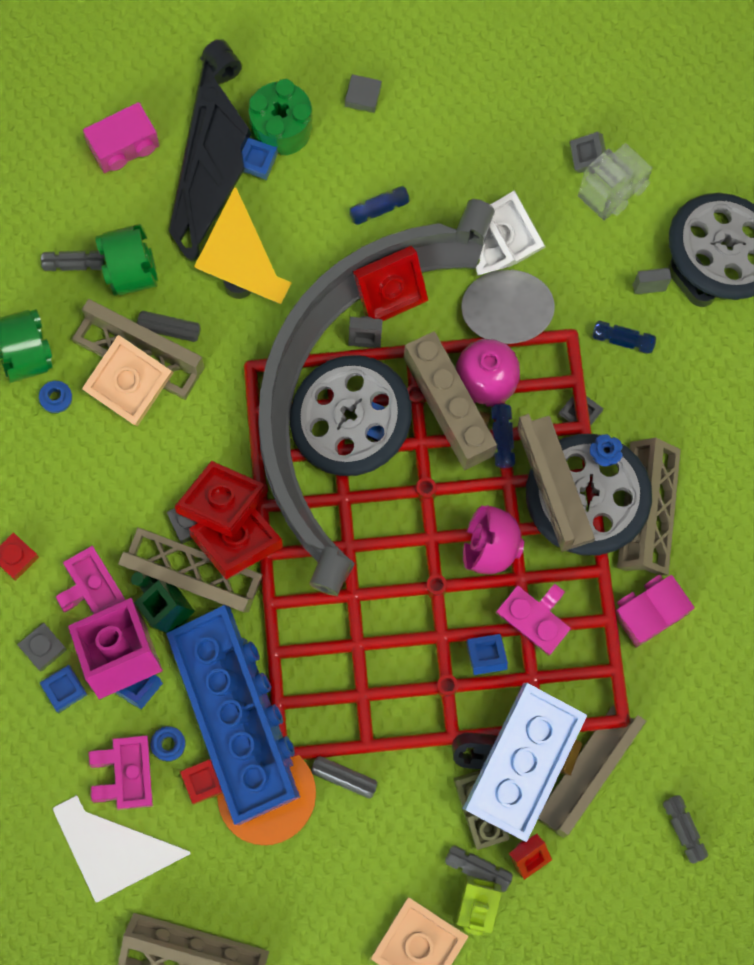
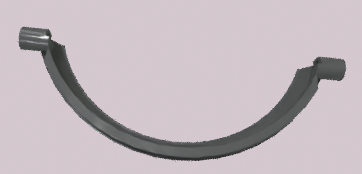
(314, 312)

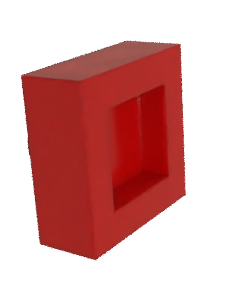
(16, 556)
(201, 782)
(530, 856)

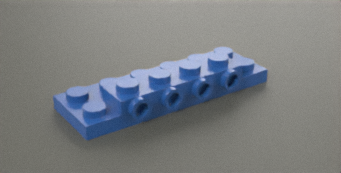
(235, 714)

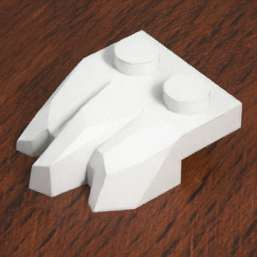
(509, 236)

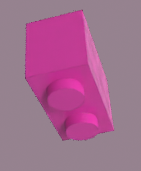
(121, 138)

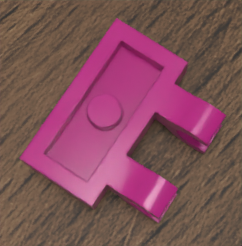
(132, 773)

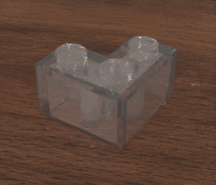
(614, 180)

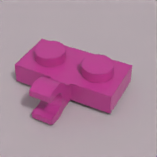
(91, 583)
(534, 617)

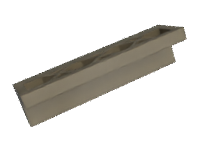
(143, 338)
(555, 482)
(639, 552)
(182, 580)
(589, 773)
(169, 941)

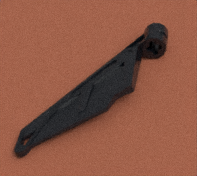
(212, 150)

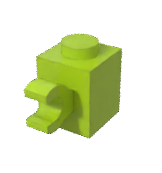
(478, 905)

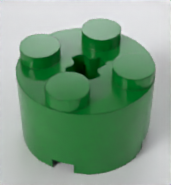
(281, 116)
(128, 260)
(22, 347)

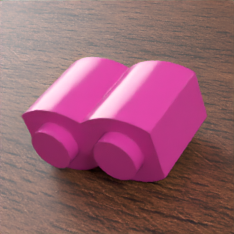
(653, 610)

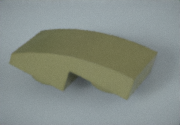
(482, 832)

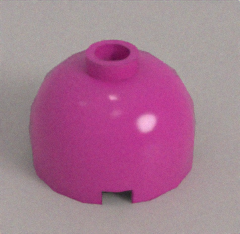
(489, 371)
(494, 541)

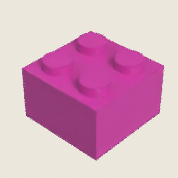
(115, 648)

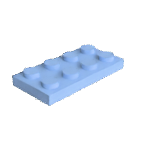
(524, 762)

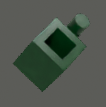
(161, 603)

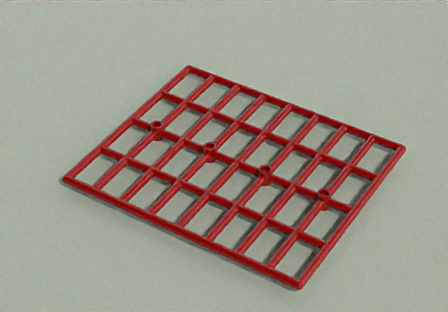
(436, 585)

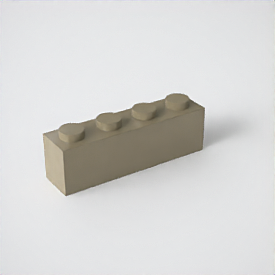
(449, 400)

